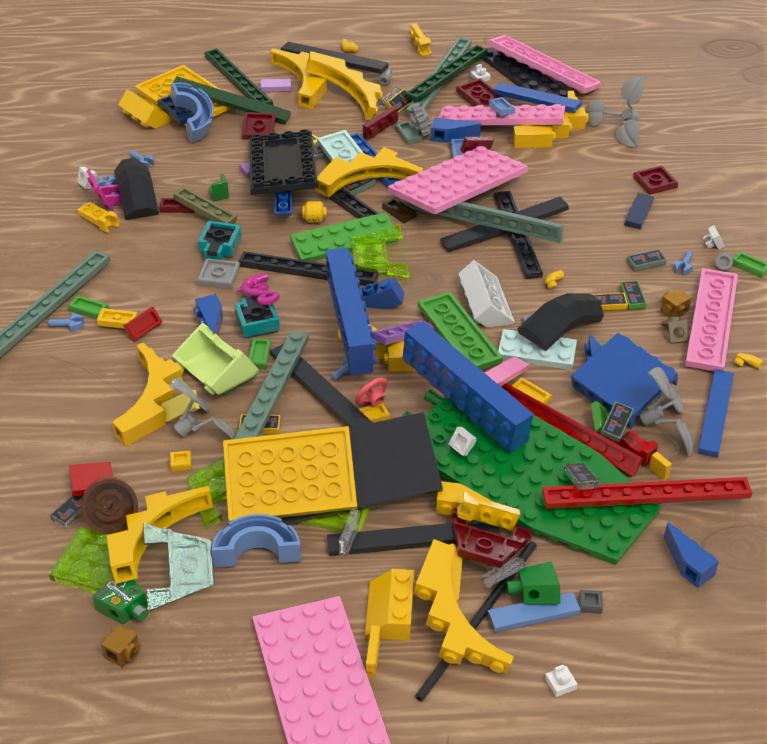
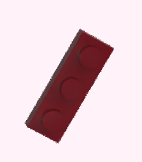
(380, 123)

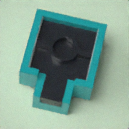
(219, 240)
(256, 318)

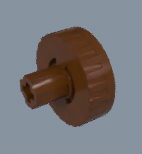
(95, 498)

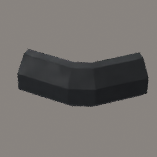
(136, 189)
(558, 316)

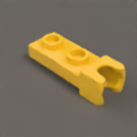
(420, 40)
(98, 216)
(487, 512)

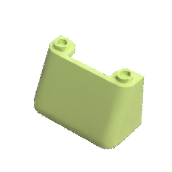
(214, 361)

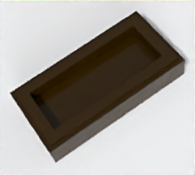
(399, 210)

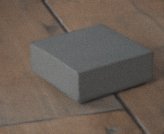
(590, 601)

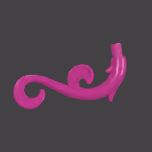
(254, 288)

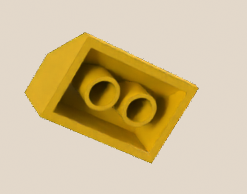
(143, 110)
(391, 604)

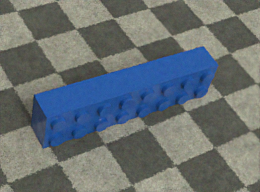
(350, 311)
(467, 387)

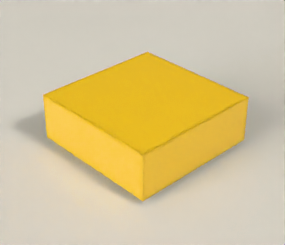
(180, 461)
(660, 466)

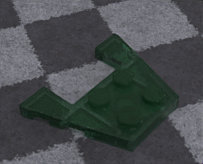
(188, 565)

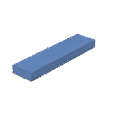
(524, 615)

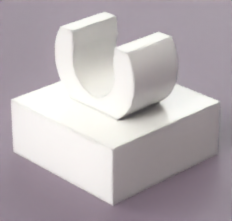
(480, 72)
(82, 177)
(713, 238)
(462, 441)
(561, 680)

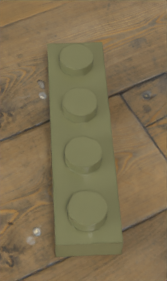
(204, 206)

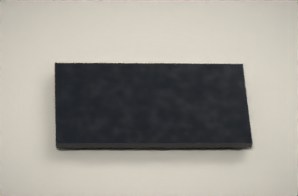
(282, 162)
(390, 463)

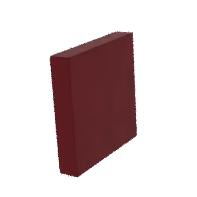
(258, 124)
(655, 180)

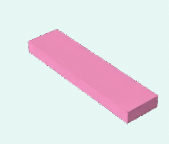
(507, 370)

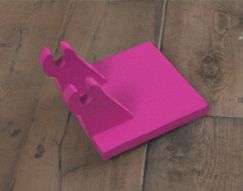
(104, 192)

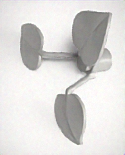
(628, 132)
(654, 412)
(187, 420)

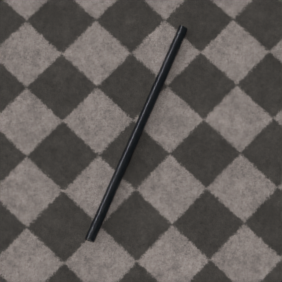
(476, 620)

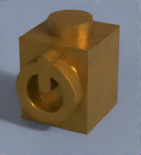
(675, 303)
(121, 646)

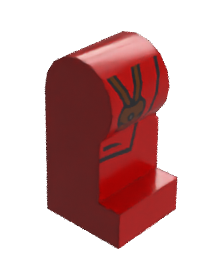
(639, 446)

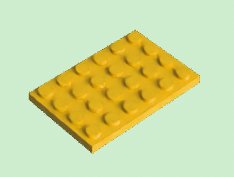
(161, 86)
(290, 473)

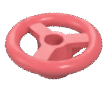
(373, 394)

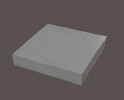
(218, 273)

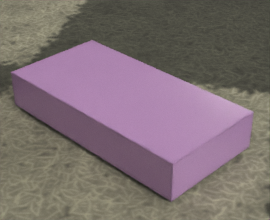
(275, 85)

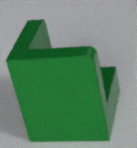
(219, 190)

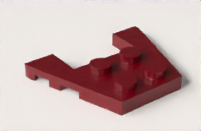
(487, 546)

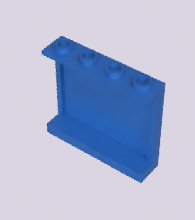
(621, 375)

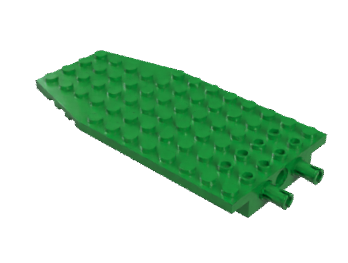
(518, 480)

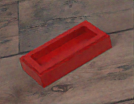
(142, 323)

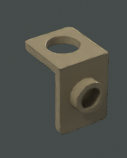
(674, 322)

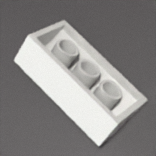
(485, 296)

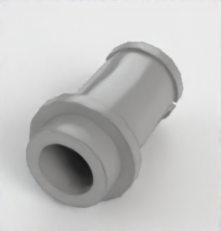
(385, 77)

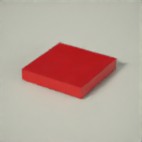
(85, 474)

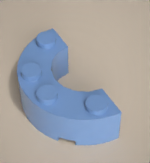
(199, 104)
(255, 532)

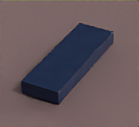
(179, 114)
(639, 210)

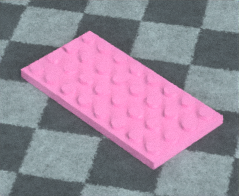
(457, 179)
(318, 675)

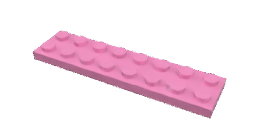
(545, 64)
(523, 115)
(712, 320)

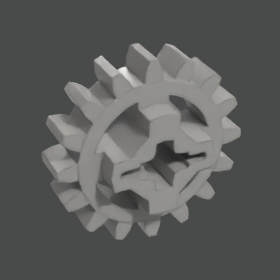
(420, 119)

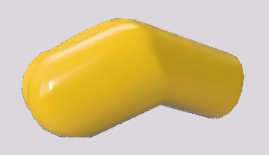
(348, 46)
(552, 277)
(749, 359)

